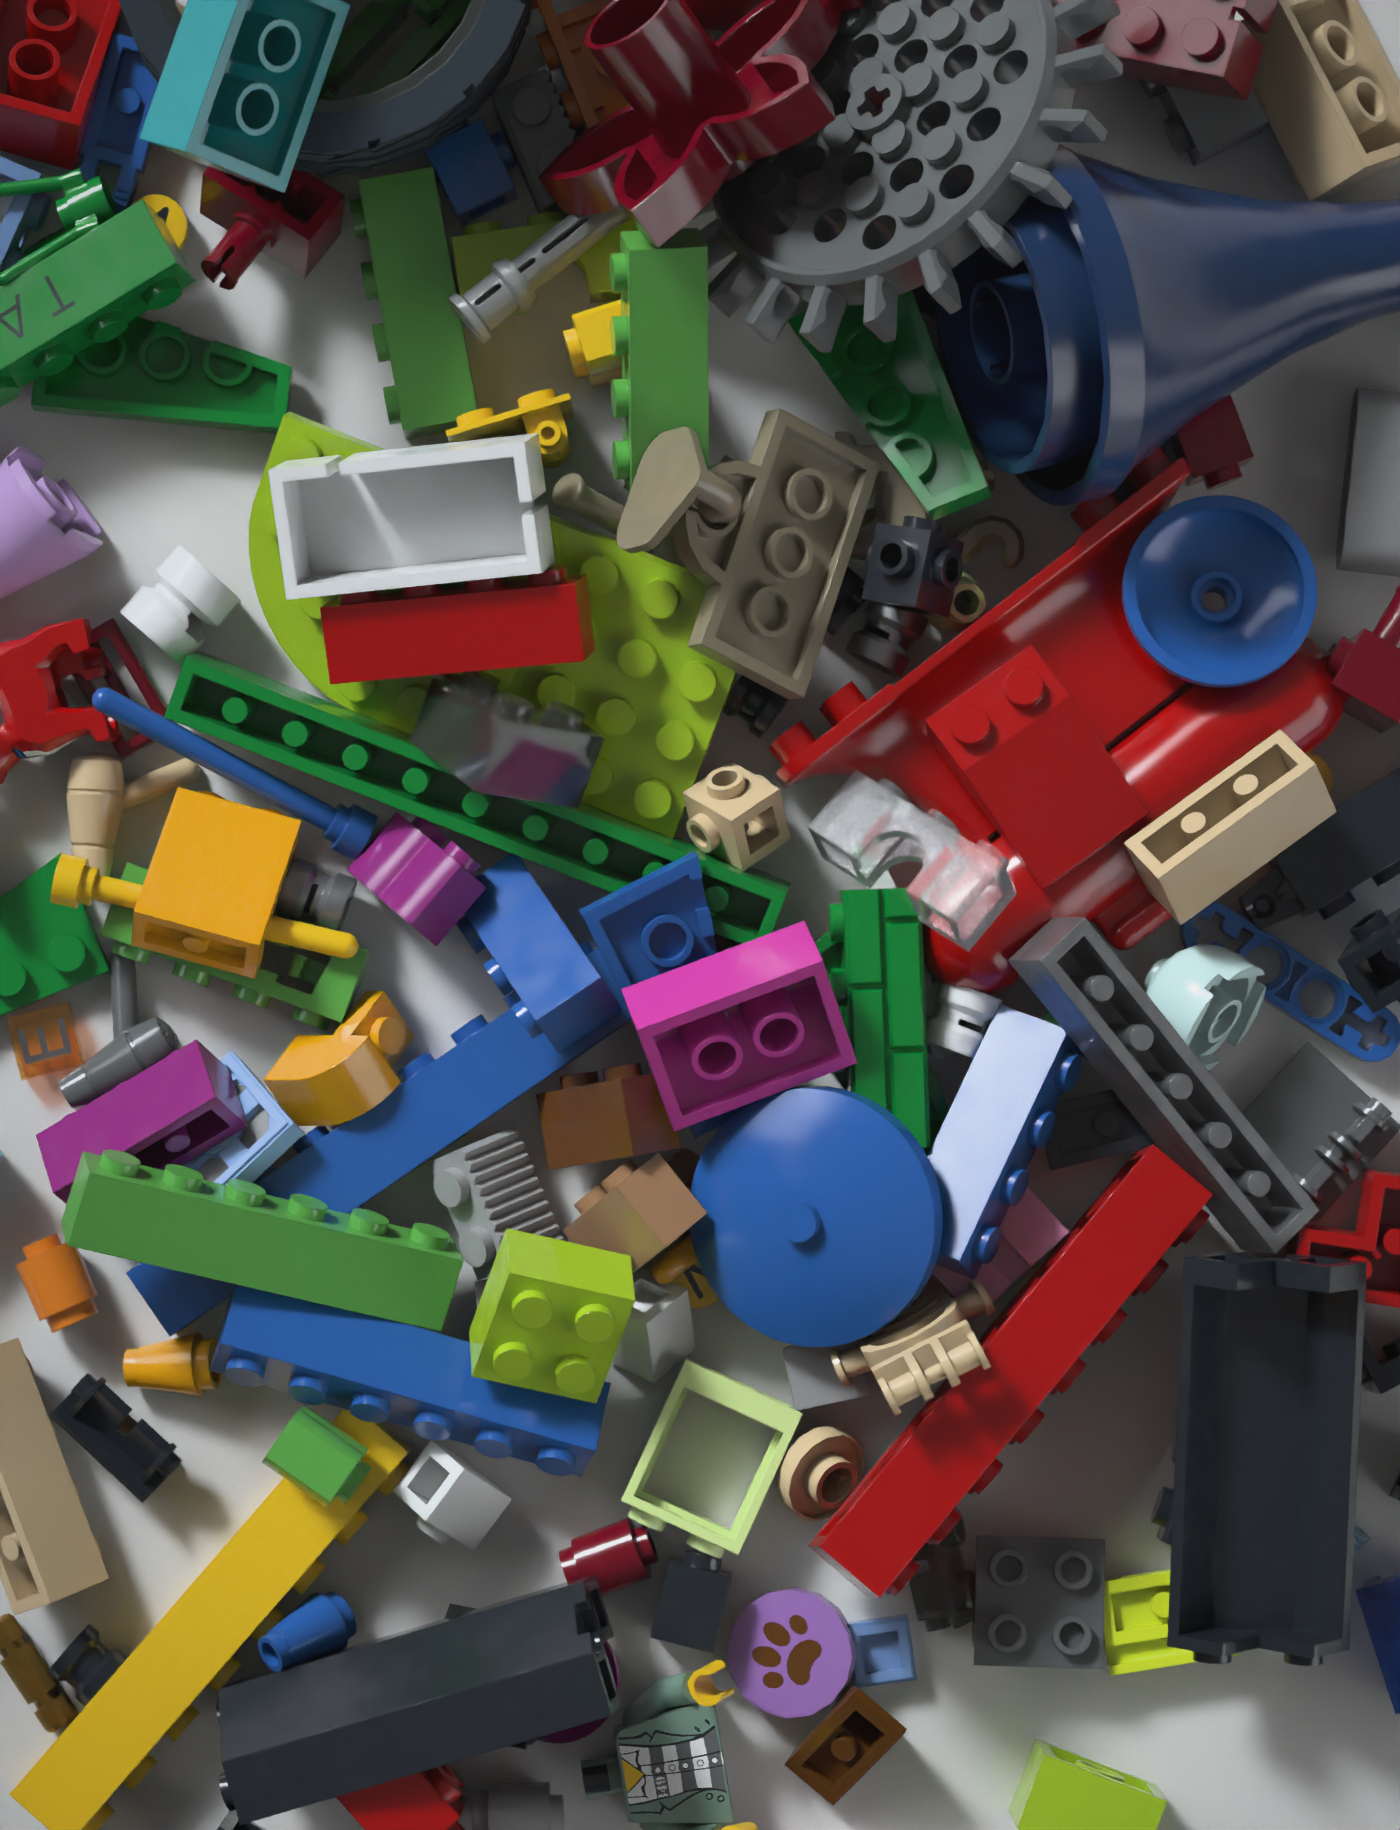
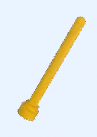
(79, 883)

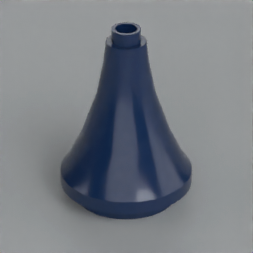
(1146, 315)

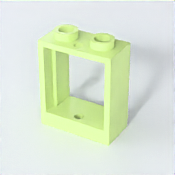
(705, 1533)

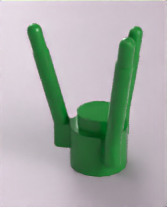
(80, 211)

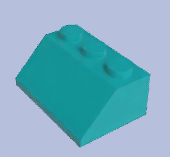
(244, 84)

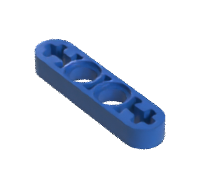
(1293, 976)

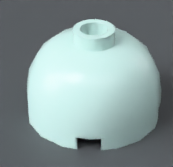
(1207, 996)

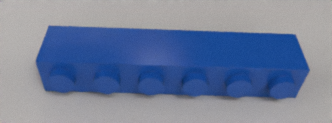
(400, 1377)

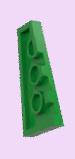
(905, 405)

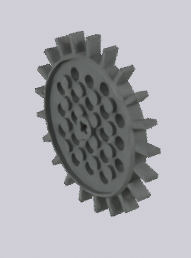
(930, 153)

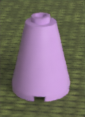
(40, 523)

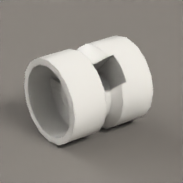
(180, 605)

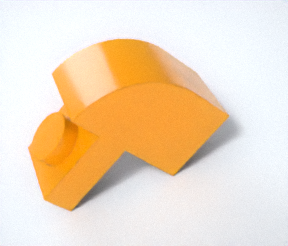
(345, 1073)

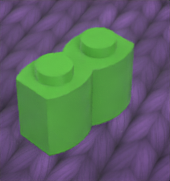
(318, 1458)

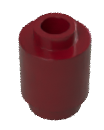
(614, 1553)

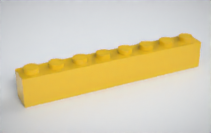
(198, 1640)

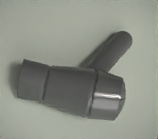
(132, 1047)

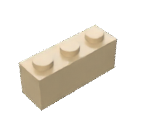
(1230, 826)

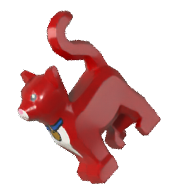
(34, 694)

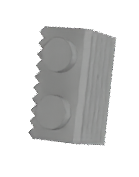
(490, 1190)

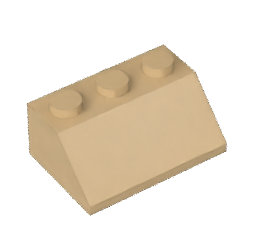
(1328, 94)

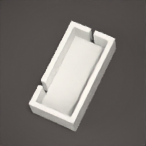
(411, 516)

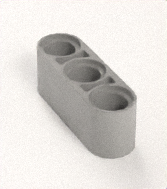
(1371, 486)

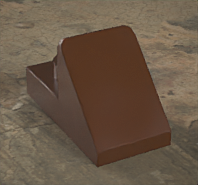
(845, 1745)

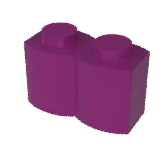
(417, 877)

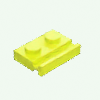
(1138, 1624)

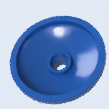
(1227, 550)

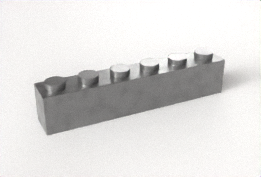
(1163, 1083)

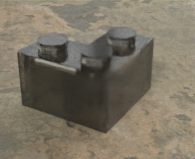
(504, 742)

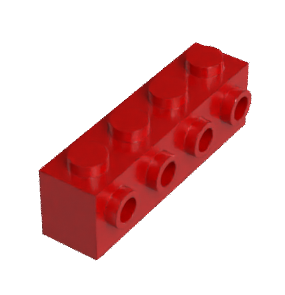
(458, 627)

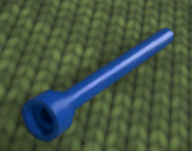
(343, 826)

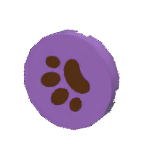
(791, 1652)

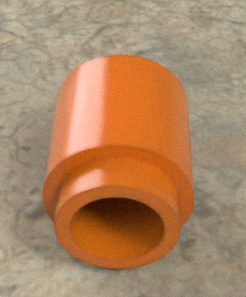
(57, 1282)

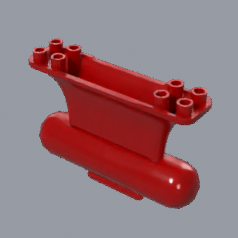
(1151, 725)

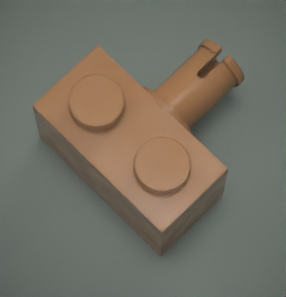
(639, 1208)

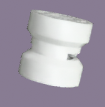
(966, 1004)

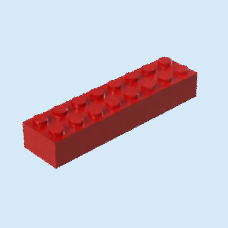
(1031, 1353)

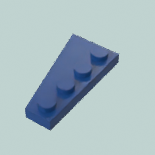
(655, 929)

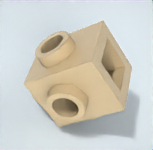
(736, 816)

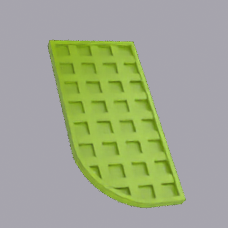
(637, 688)

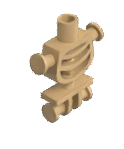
(920, 1347)

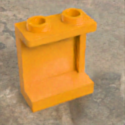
(215, 881)

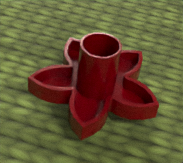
(693, 107)

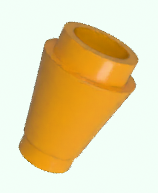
(173, 1366)

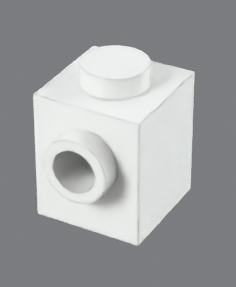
(451, 1497)

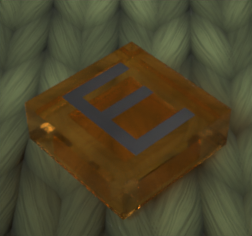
(45, 1041)

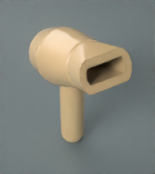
(100, 796)

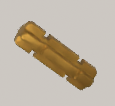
(31, 1678)

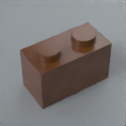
(604, 1119)

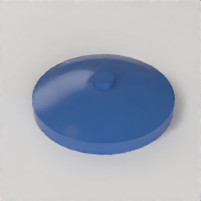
(816, 1216)

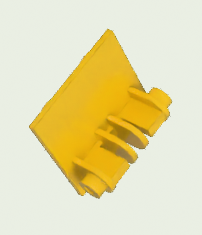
(537, 413)

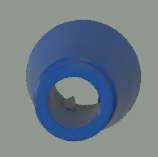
(308, 1632)

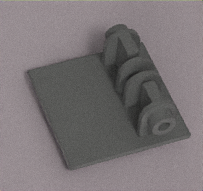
(1320, 1125)
(1039, 1602)

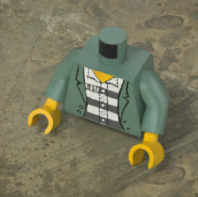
(670, 1757)

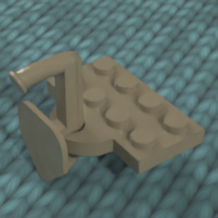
(774, 545)

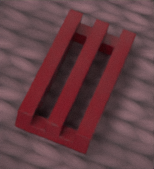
(110, 628)

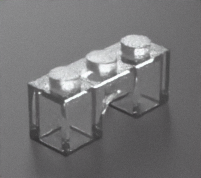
(876, 827)

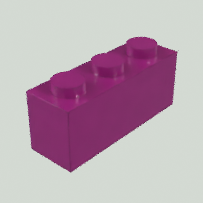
(156, 1116)

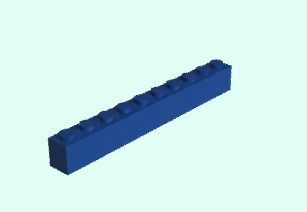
(410, 1126)

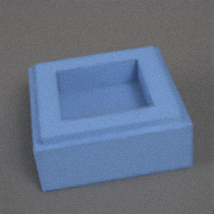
(882, 1651)

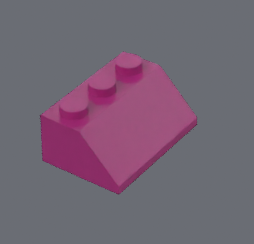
(739, 1025)

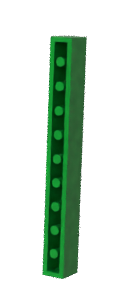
(392, 770)

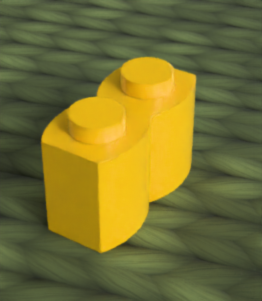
(590, 344)

